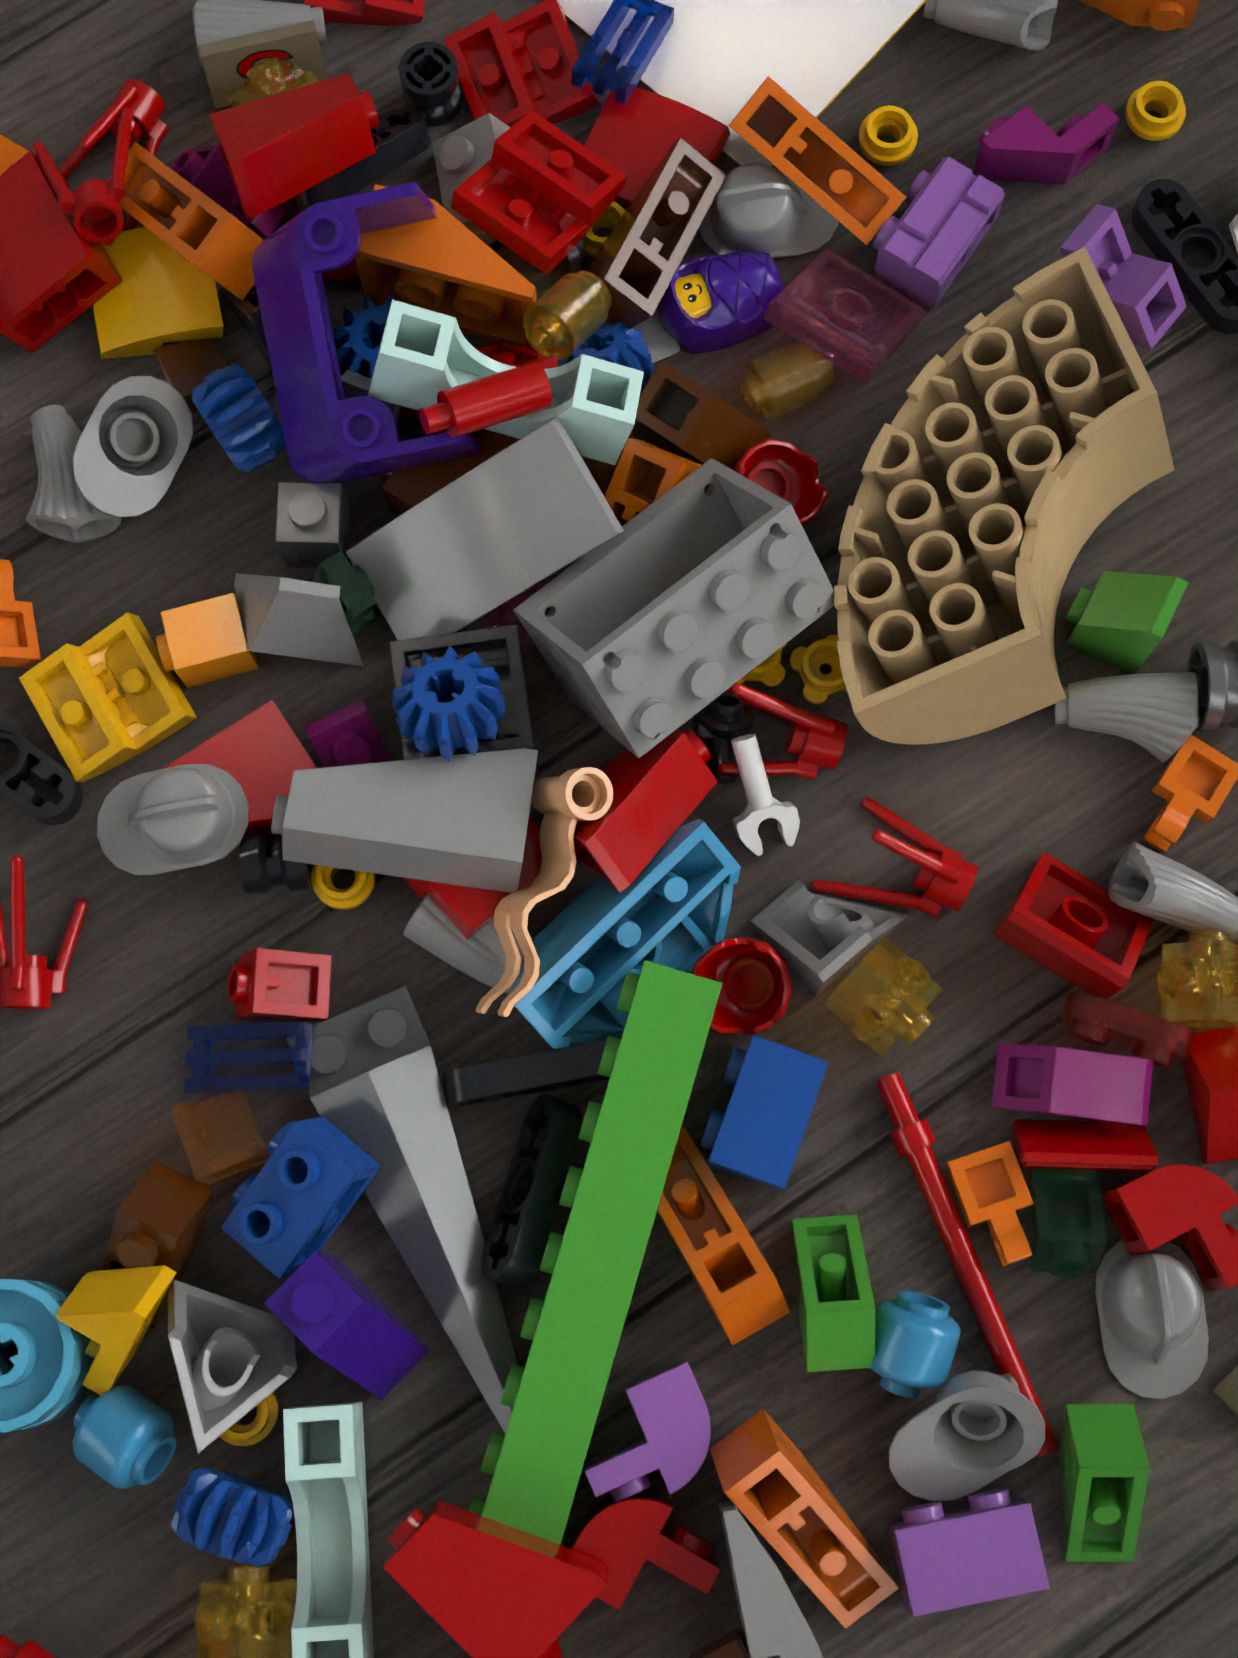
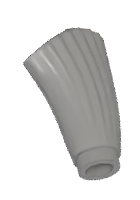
(236, 18)
(1007, 21)
(58, 503)
(1145, 708)
(1172, 893)
(477, 957)

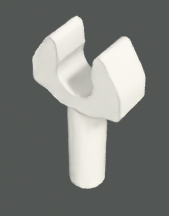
(759, 798)

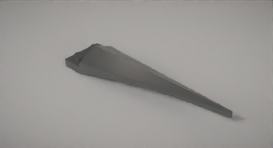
(385, 1093)

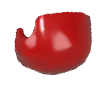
(785, 473)
(753, 987)

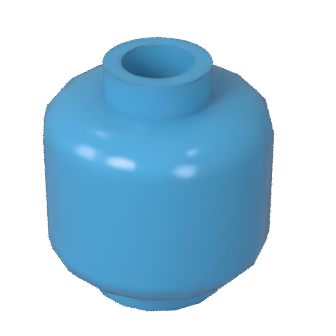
(914, 1343)
(123, 1437)

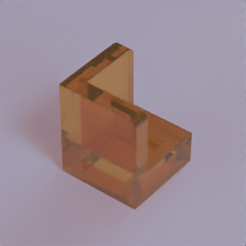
(219, 1136)

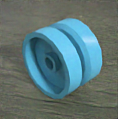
(49, 1360)

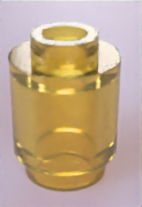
(567, 314)
(785, 380)

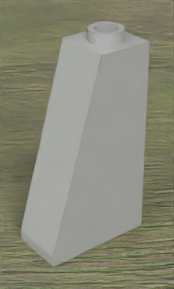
(414, 818)

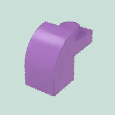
(1139, 286)
(675, 1434)

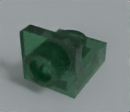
(355, 592)
(1067, 1222)

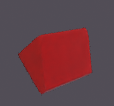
(1083, 1146)

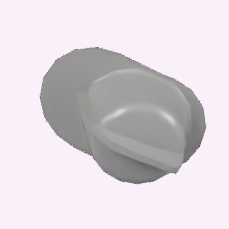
(765, 213)
(132, 446)
(172, 819)
(1152, 1319)
(966, 1437)

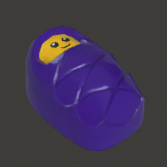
(719, 300)

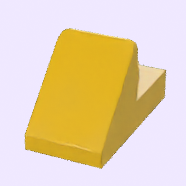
(115, 1314)

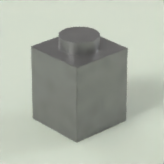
(311, 522)

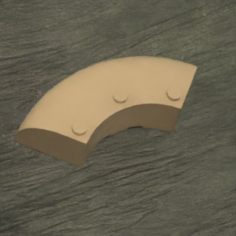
(985, 504)

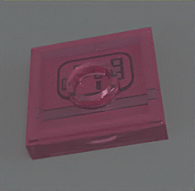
(844, 315)

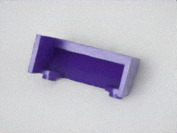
(324, 432)

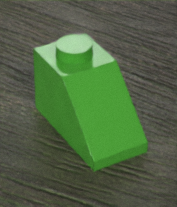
(1124, 617)
(833, 1293)
(1101, 1482)

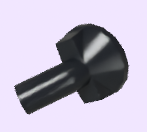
(720, 723)

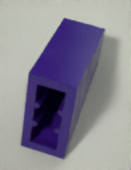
(346, 1324)

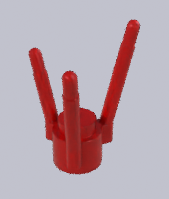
(146, 124)
(94, 203)
(811, 737)
(940, 874)
(23, 977)

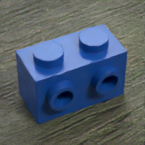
(765, 1112)
(299, 1194)

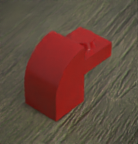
(1184, 1205)
(630, 1532)

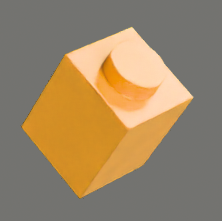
(205, 641)

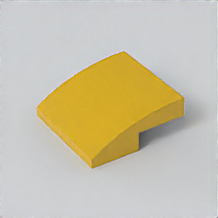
(157, 301)
(107, 698)

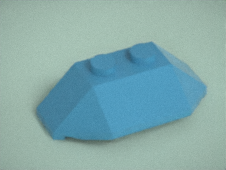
(663, 917)

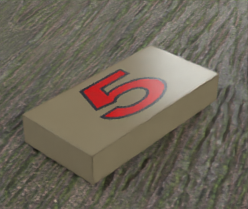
(230, 59)

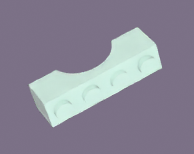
(429, 354)
(331, 1524)

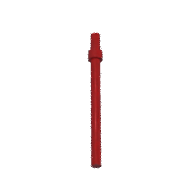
(914, 1139)

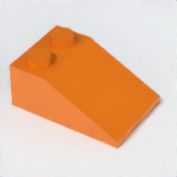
(448, 272)

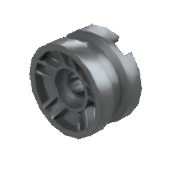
(1217, 683)

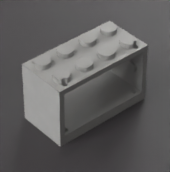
(678, 605)

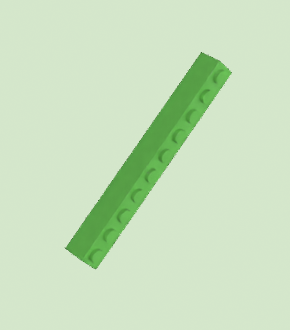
(600, 1252)

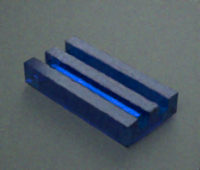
(607, 77)
(203, 1057)

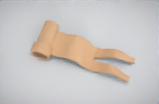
(563, 801)

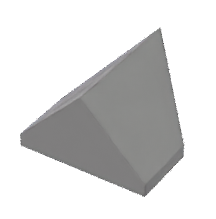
(295, 619)
(822, 932)
(224, 1357)

